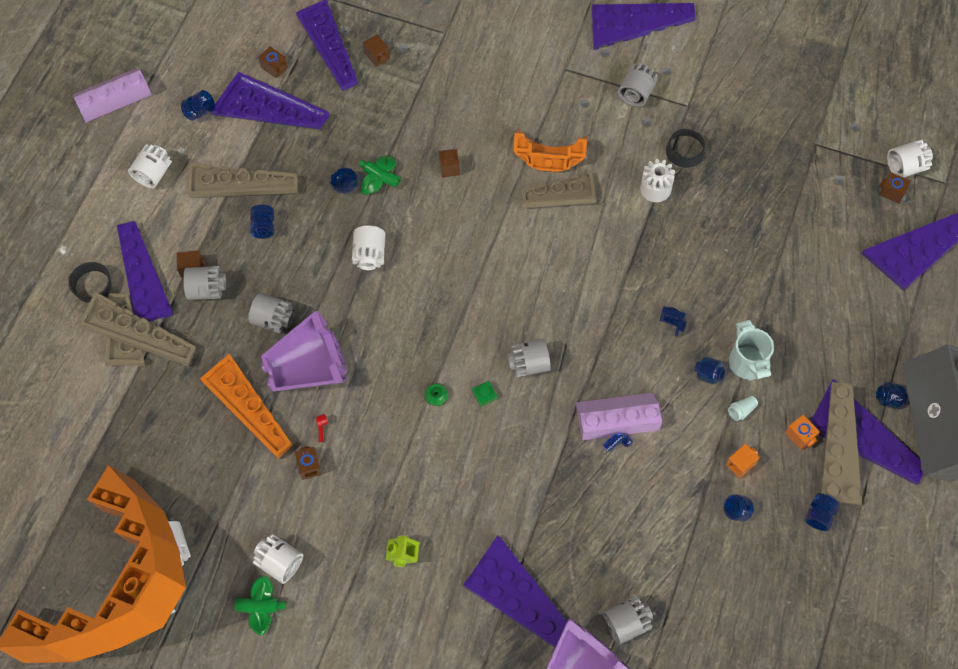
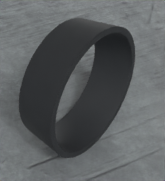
(681, 161)
(83, 269)

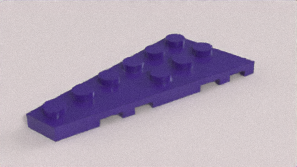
(260, 102)
(913, 253)
(874, 441)
(511, 590)

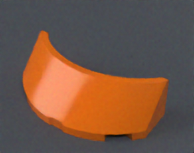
(546, 157)

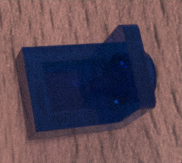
(673, 317)

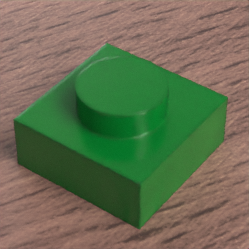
(484, 393)

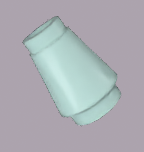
(740, 409)

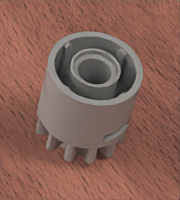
(637, 85)
(204, 283)
(271, 313)
(529, 357)
(628, 619)

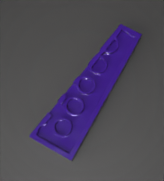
(324, 34)
(143, 282)

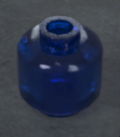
(710, 370)
(891, 395)
(738, 508)

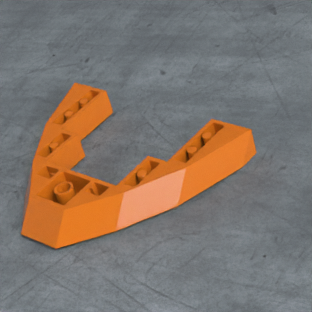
(136, 603)

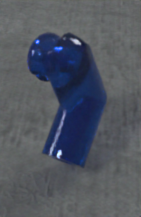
(619, 438)

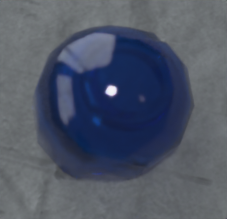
(344, 180)

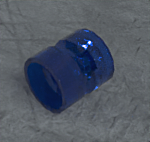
(198, 105)
(262, 221)
(821, 513)

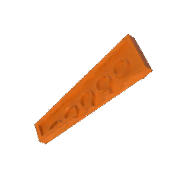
(237, 394)

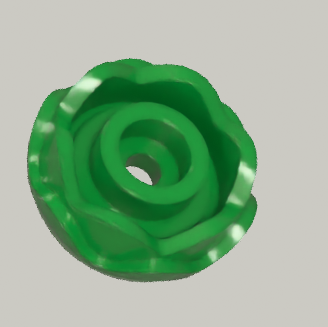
(436, 400)

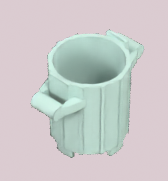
(751, 352)

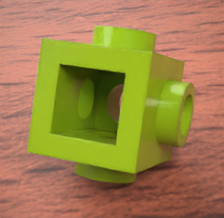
(402, 551)

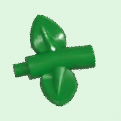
(378, 174)
(260, 605)

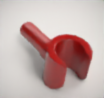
(321, 420)

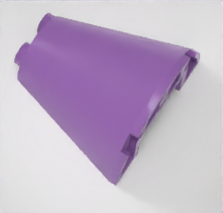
(305, 357)
(582, 650)

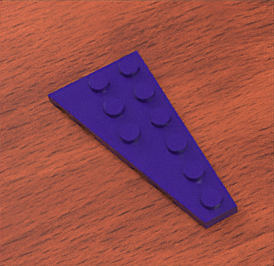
(631, 21)

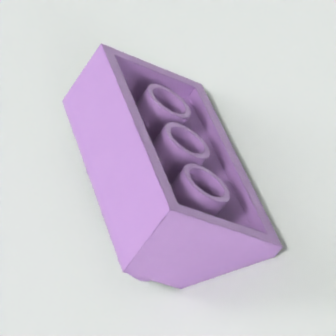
(112, 94)
(618, 415)

